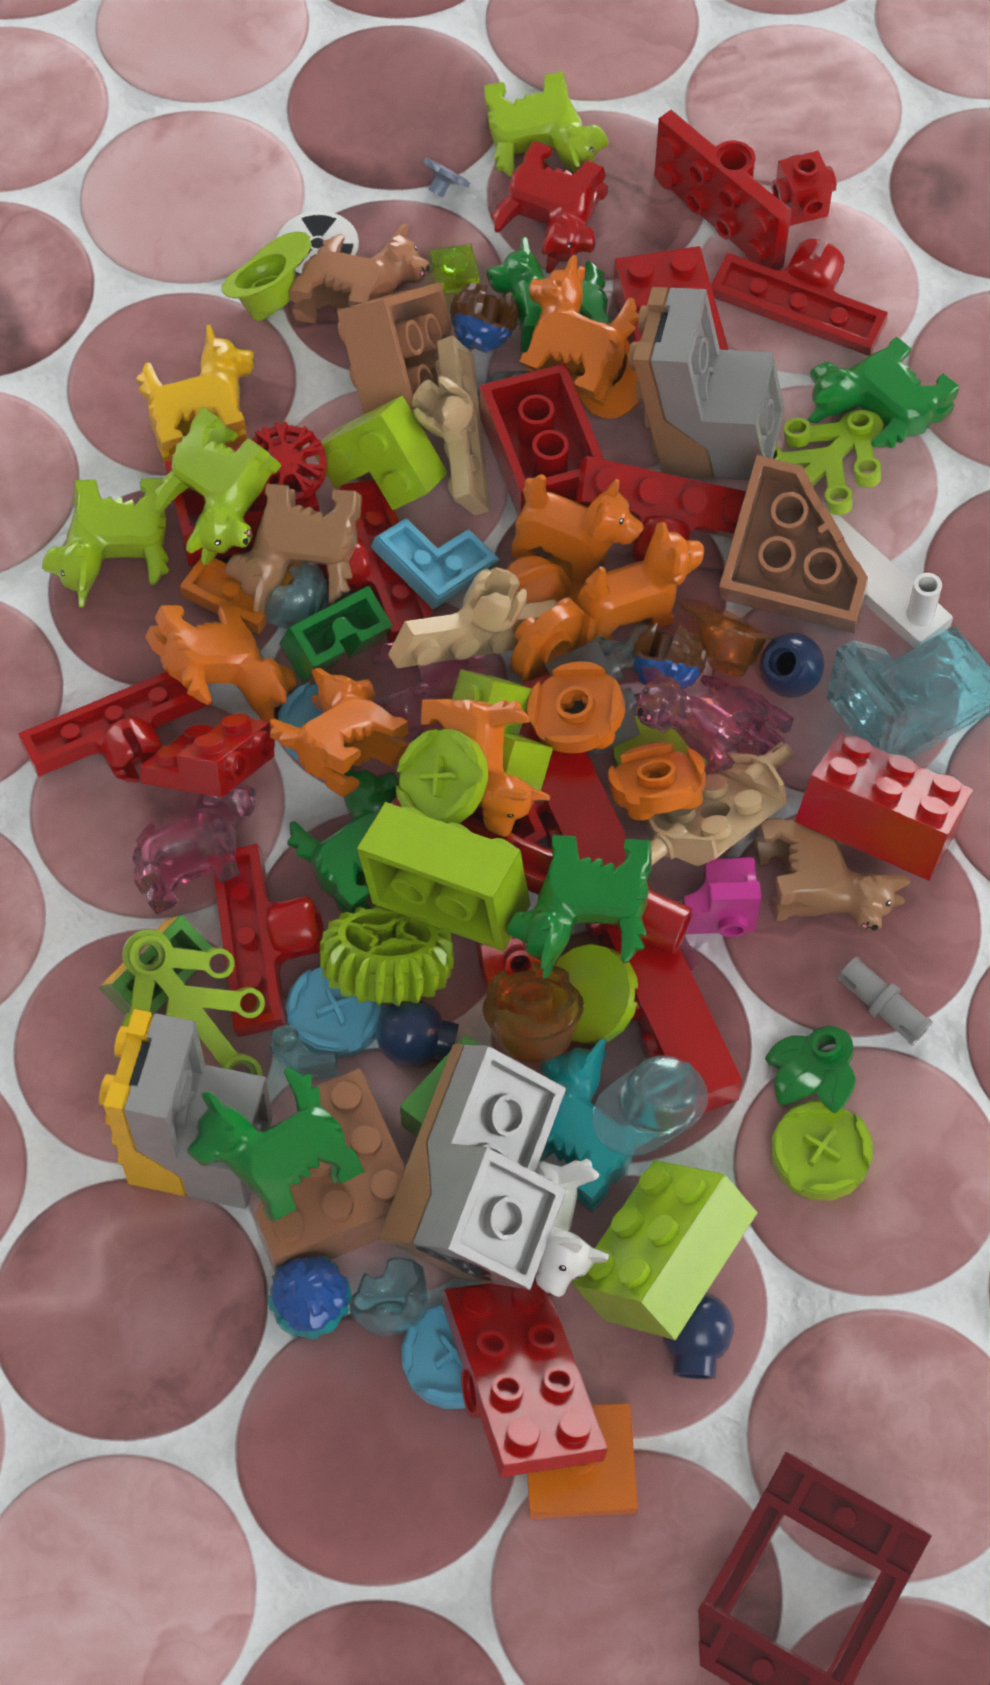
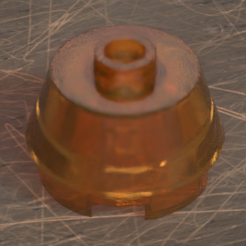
(533, 1014)

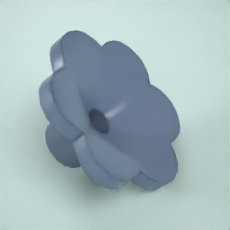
(443, 178)

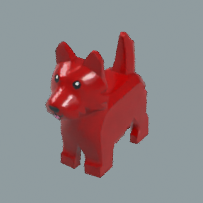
(556, 199)

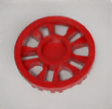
(292, 459)

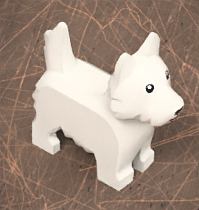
(566, 1254)

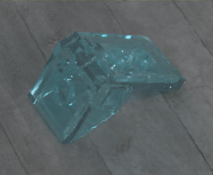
(912, 699)

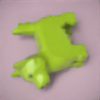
(540, 118)
(223, 477)
(109, 530)

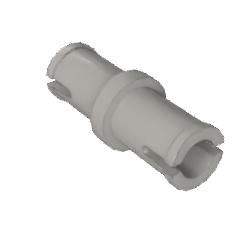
(884, 1000)

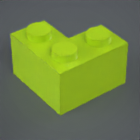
(389, 447)
(520, 754)

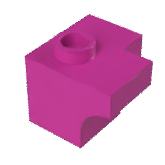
(727, 900)

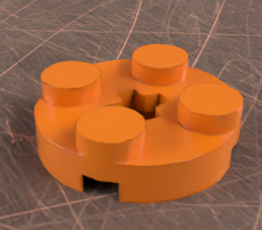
(549, 637)
(581, 731)
(657, 780)

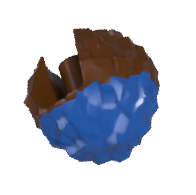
(481, 318)
(674, 656)

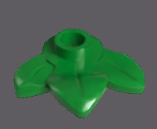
(809, 1070)

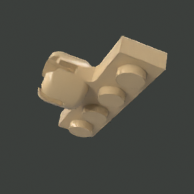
(455, 416)
(478, 629)

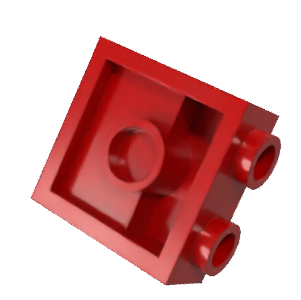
(211, 758)

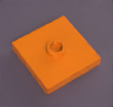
(594, 1487)

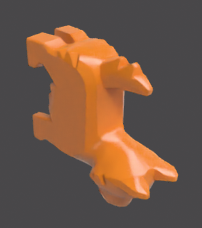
(575, 340)
(572, 529)
(642, 588)
(219, 656)
(345, 732)
(505, 794)

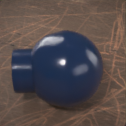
(792, 665)
(414, 1033)
(702, 1340)

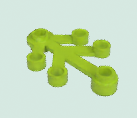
(852, 433)
(187, 1000)

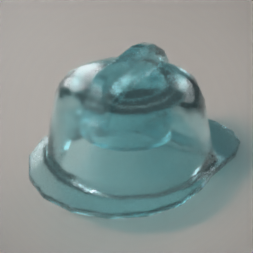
(649, 1106)

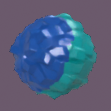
(309, 1296)

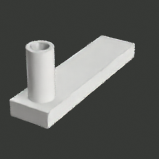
(900, 602)

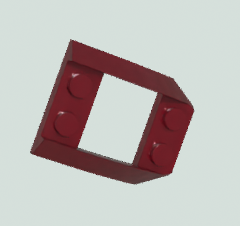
(844, 1518)

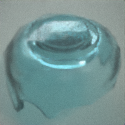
(300, 599)
(393, 1300)

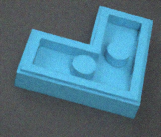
(429, 570)

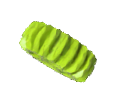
(385, 956)

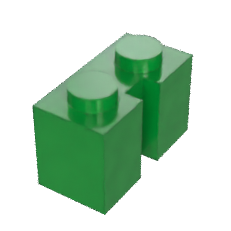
(340, 628)

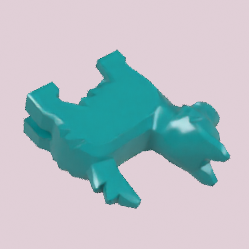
(573, 1131)

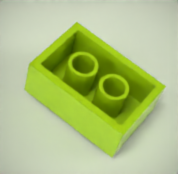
(443, 874)
(666, 1248)

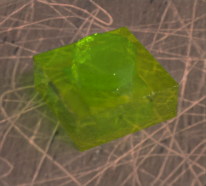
(454, 267)

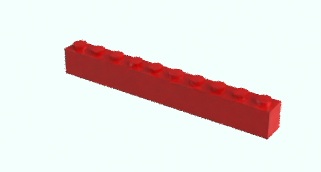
(667, 996)

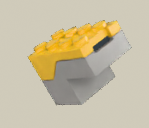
(158, 1103)

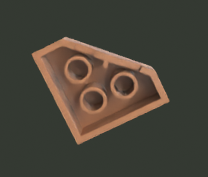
(394, 343)
(792, 553)
(335, 1215)

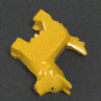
(216, 389)

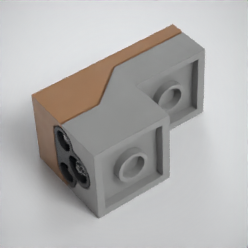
(702, 403)
(472, 1177)

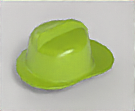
(267, 277)

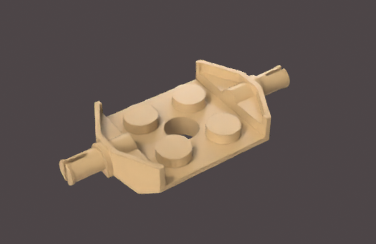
(731, 808)

